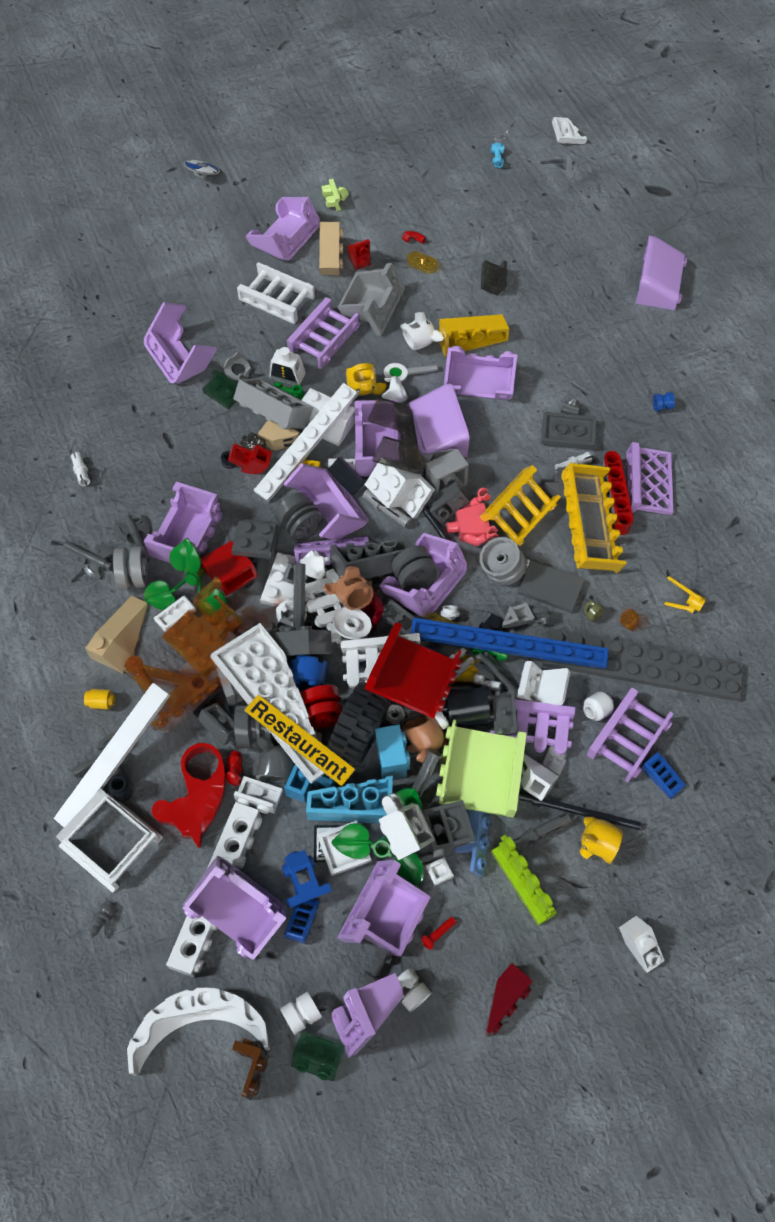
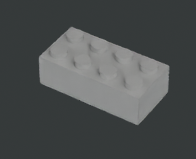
(273, 403)

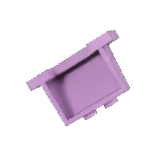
(385, 910)
(365, 1012)

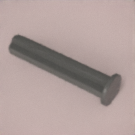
(426, 771)

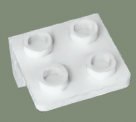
(544, 685)

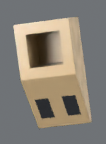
(276, 437)

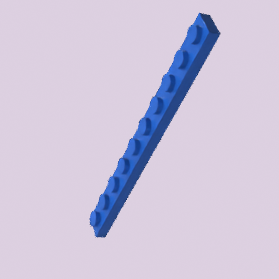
(510, 643)

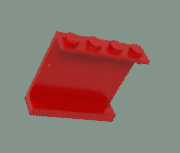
(412, 674)

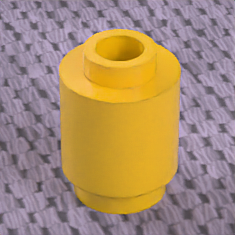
(99, 699)

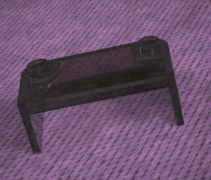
(407, 451)

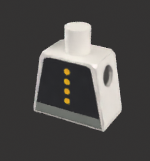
(287, 367)

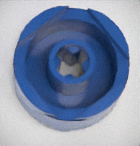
(308, 671)

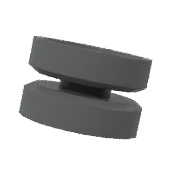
(415, 568)

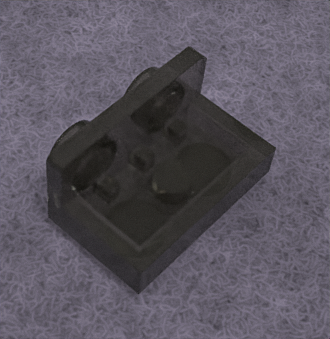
(493, 277)

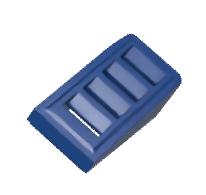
(668, 771)
(295, 936)

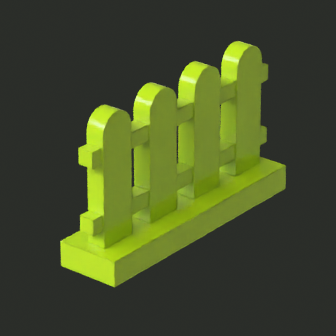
(523, 881)

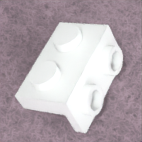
(258, 795)

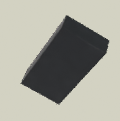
(346, 475)

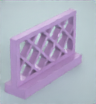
(634, 476)

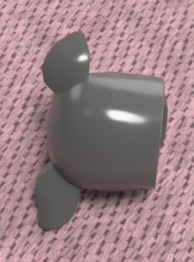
(274, 763)

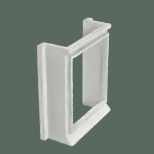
(83, 816)

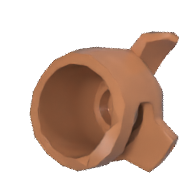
(351, 589)
(424, 734)

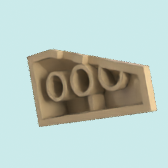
(119, 635)

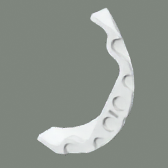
(188, 1008)

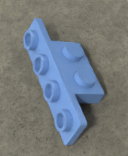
(480, 825)

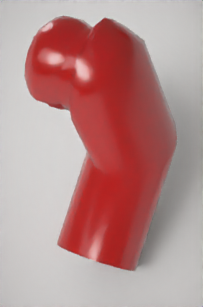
(414, 235)

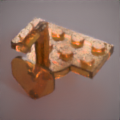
(199, 637)

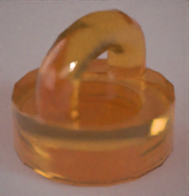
(630, 619)

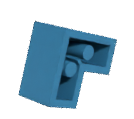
(299, 786)

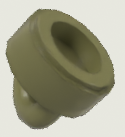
(595, 611)

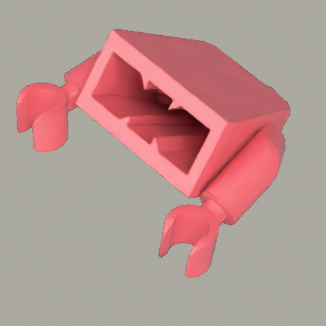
(469, 524)

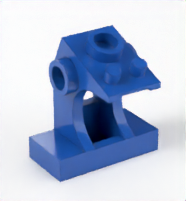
(303, 892)

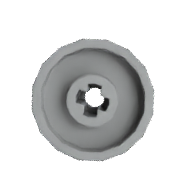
(503, 561)
(130, 567)

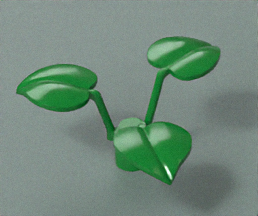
(185, 558)
(355, 842)

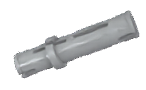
(403, 519)

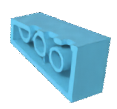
(351, 802)

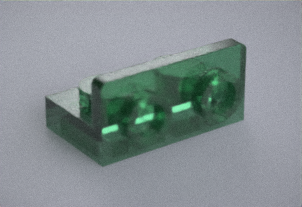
(221, 389)
(317, 1056)

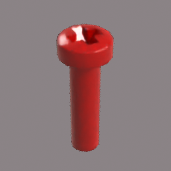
(429, 941)

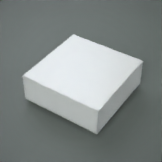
(439, 871)

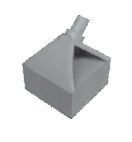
(445, 467)

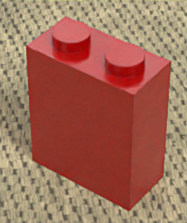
(230, 569)

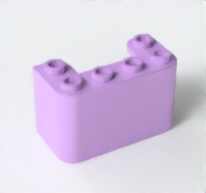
(368, 437)
(191, 516)

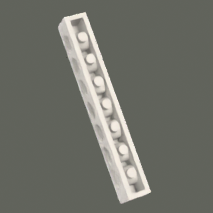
(193, 964)

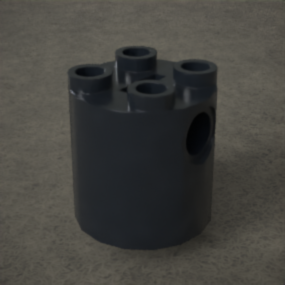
(468, 705)

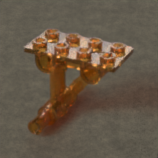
(179, 698)

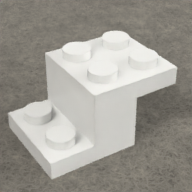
(400, 489)

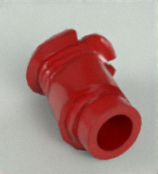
(234, 768)

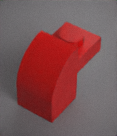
(251, 461)

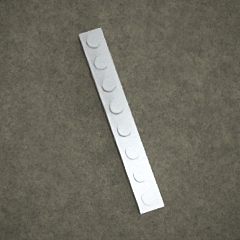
(306, 442)

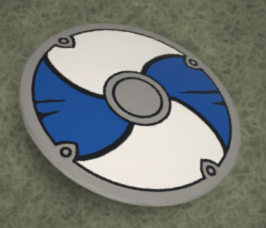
(201, 169)

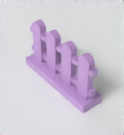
(543, 716)

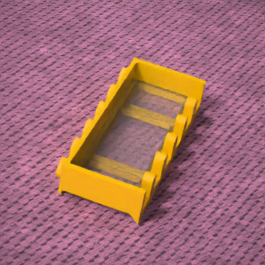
(590, 517)

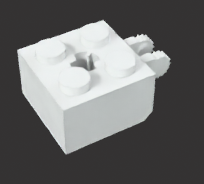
(404, 826)

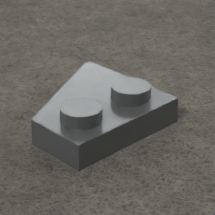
(266, 617)

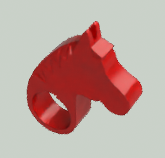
(198, 809)

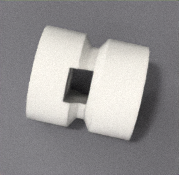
(413, 992)
(300, 1013)

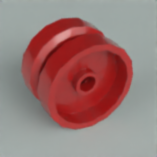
(322, 705)

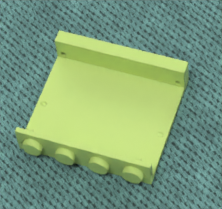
(482, 770)

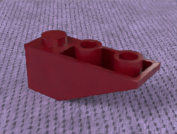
(507, 991)

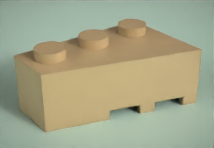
(330, 248)

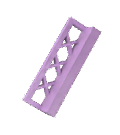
(323, 547)

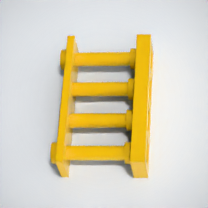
(515, 489)

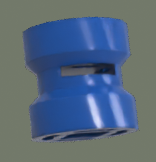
(663, 401)

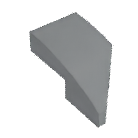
(518, 616)
(553, 761)

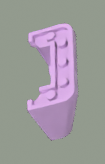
(290, 231)
(661, 275)
(441, 421)
(452, 569)
(236, 907)

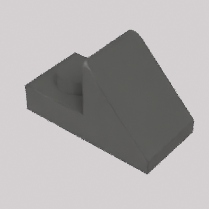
(556, 488)

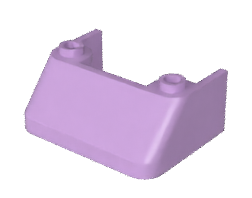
(167, 350)
(331, 499)

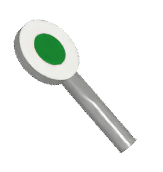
(401, 372)

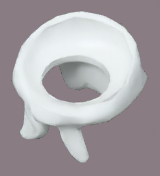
(396, 390)
(315, 564)
(283, 608)

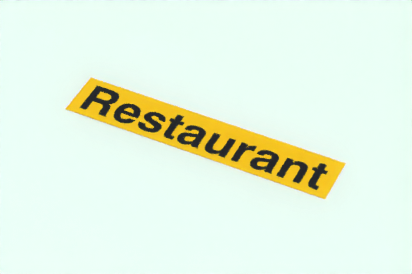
(299, 740)

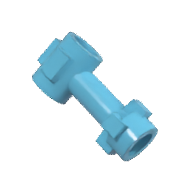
(497, 149)

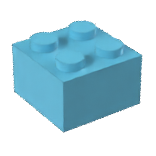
(392, 752)

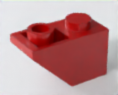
(359, 254)

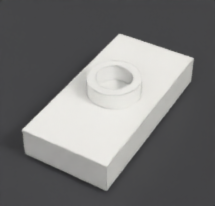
(173, 613)

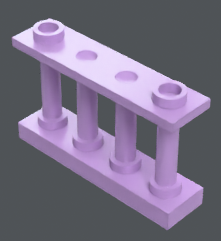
(316, 320)
(609, 732)

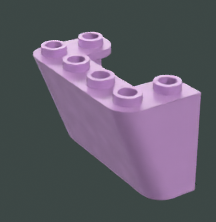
(481, 375)

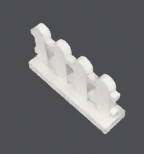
(327, 601)
(368, 651)

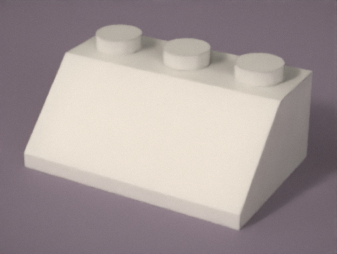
(343, 424)

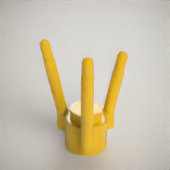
(695, 600)

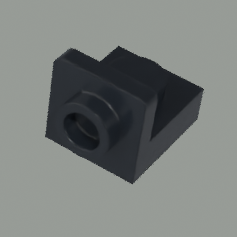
(492, 623)

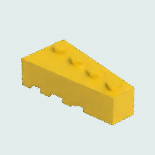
(472, 332)

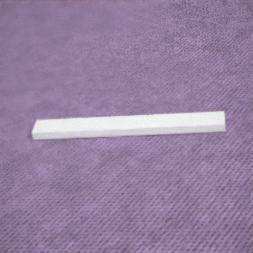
(114, 752)

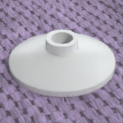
(352, 623)

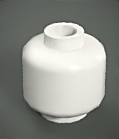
(598, 706)

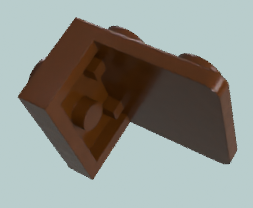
(249, 1049)

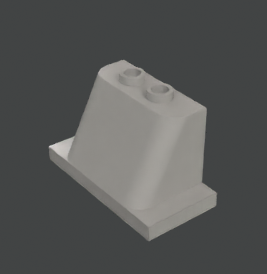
(373, 297)

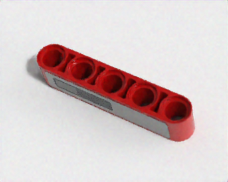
(621, 499)

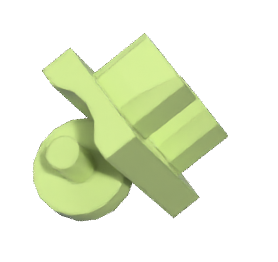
(334, 195)

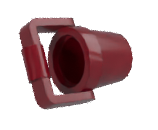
(374, 609)

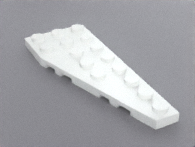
(260, 668)

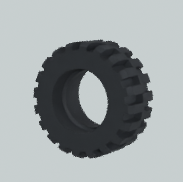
(357, 724)

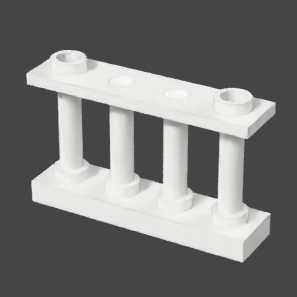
(269, 304)

